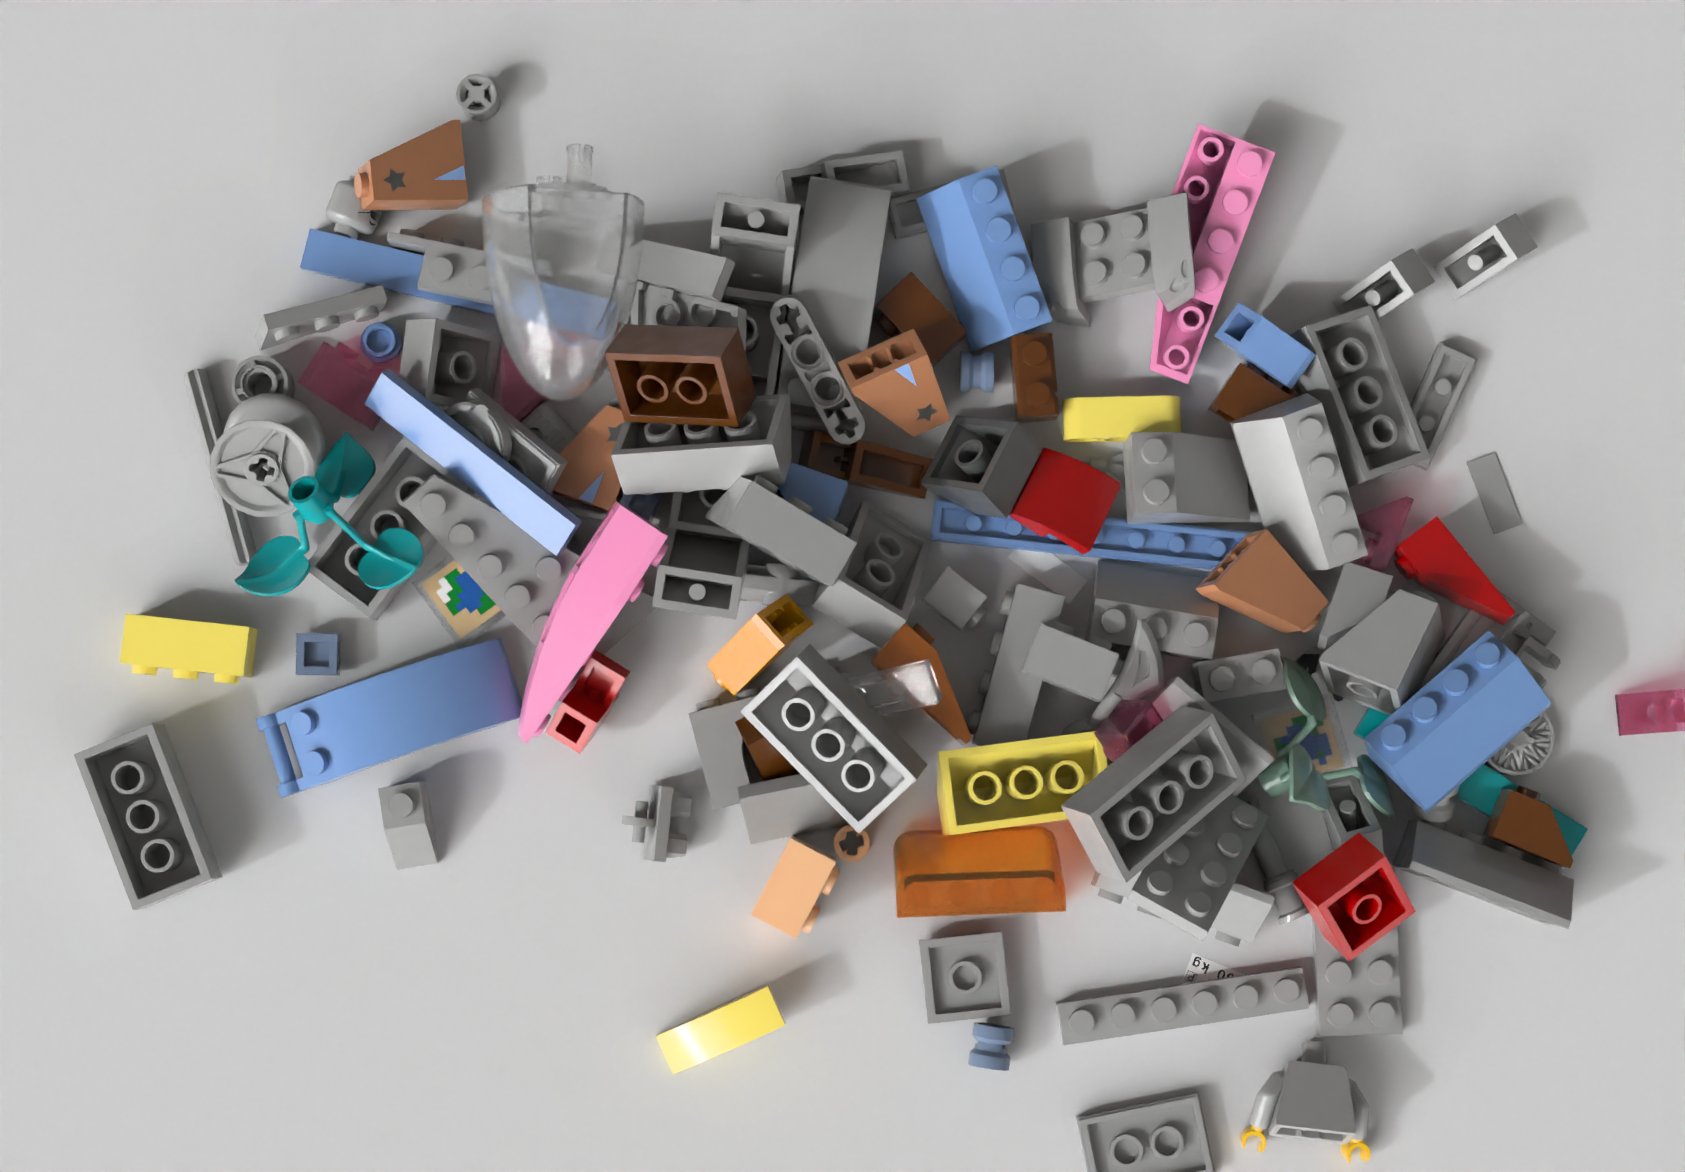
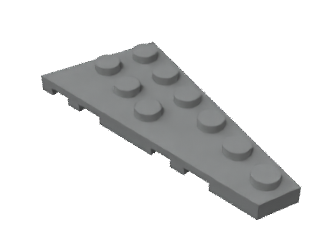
(508, 561)

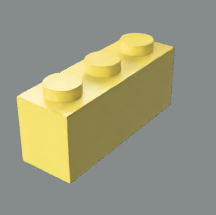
(188, 648)

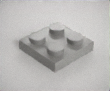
(964, 977)

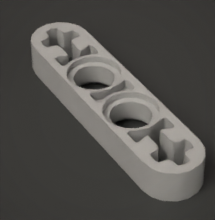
(823, 367)

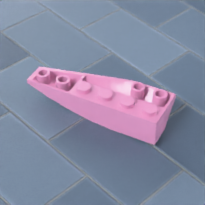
(1222, 189)
(586, 607)

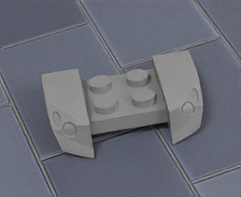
(1115, 258)

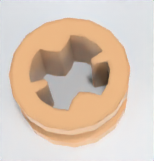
(861, 850)

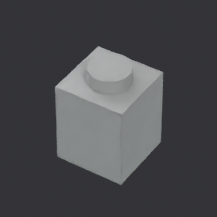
(956, 600)

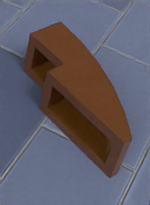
(865, 464)

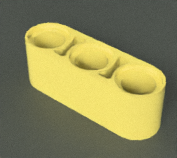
(1119, 416)

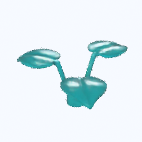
(343, 473)

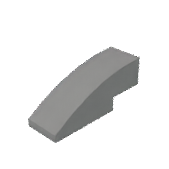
(877, 169)

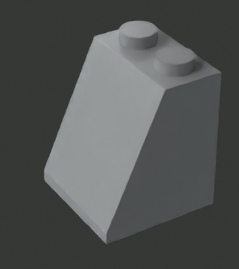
(1386, 652)

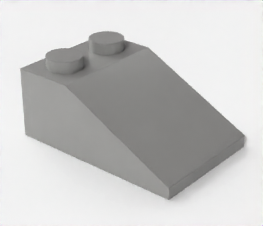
(1184, 479)
(878, 578)

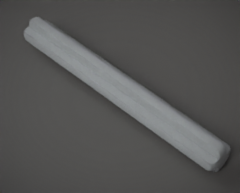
(210, 431)

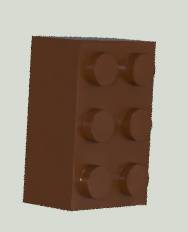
(681, 375)

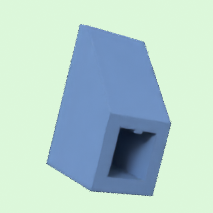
(1264, 345)

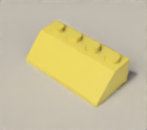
(1014, 781)

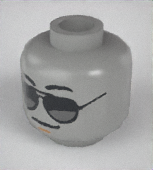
(347, 213)

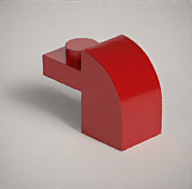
(588, 702)

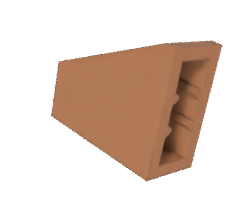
(1265, 585)

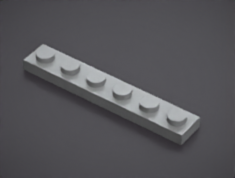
(1182, 1005)

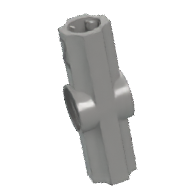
(773, 581)

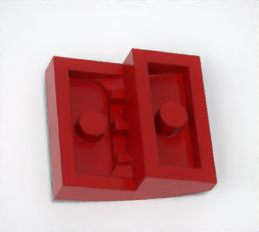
(1065, 500)

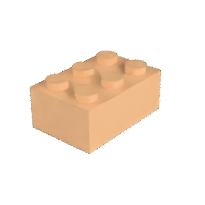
(795, 886)

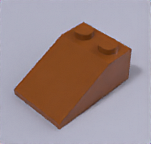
(912, 646)

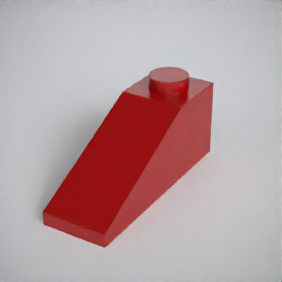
(1446, 569)

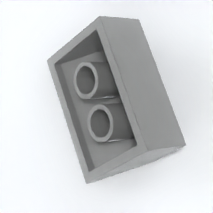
(783, 529)
(1168, 601)
(1249, 755)

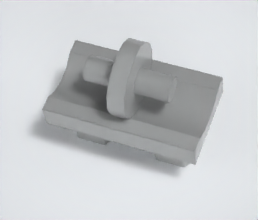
(653, 823)

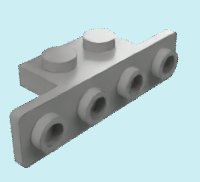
(446, 265)

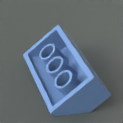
(984, 258)
(1457, 721)

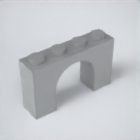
(722, 745)

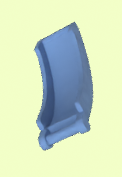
(393, 715)

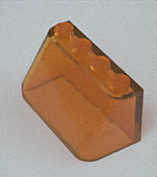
(977, 872)

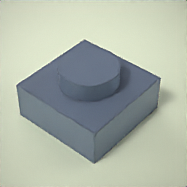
(318, 654)

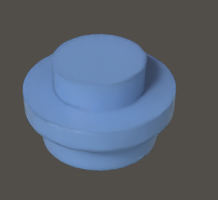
(381, 342)

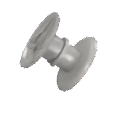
(265, 450)

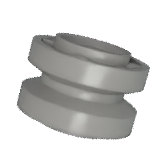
(253, 369)

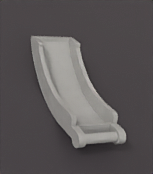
(837, 283)

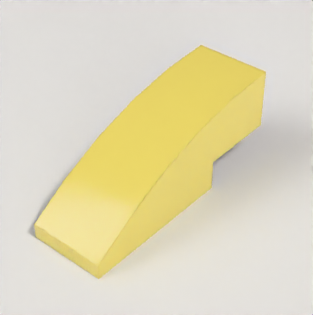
(721, 1029)

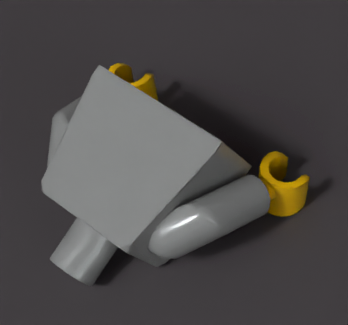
(1311, 1104)

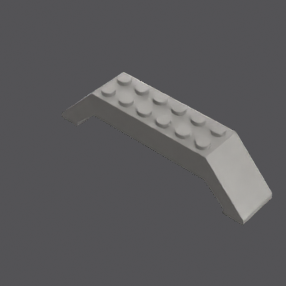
(703, 561)

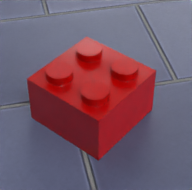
(1354, 896)

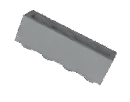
(1008, 692)

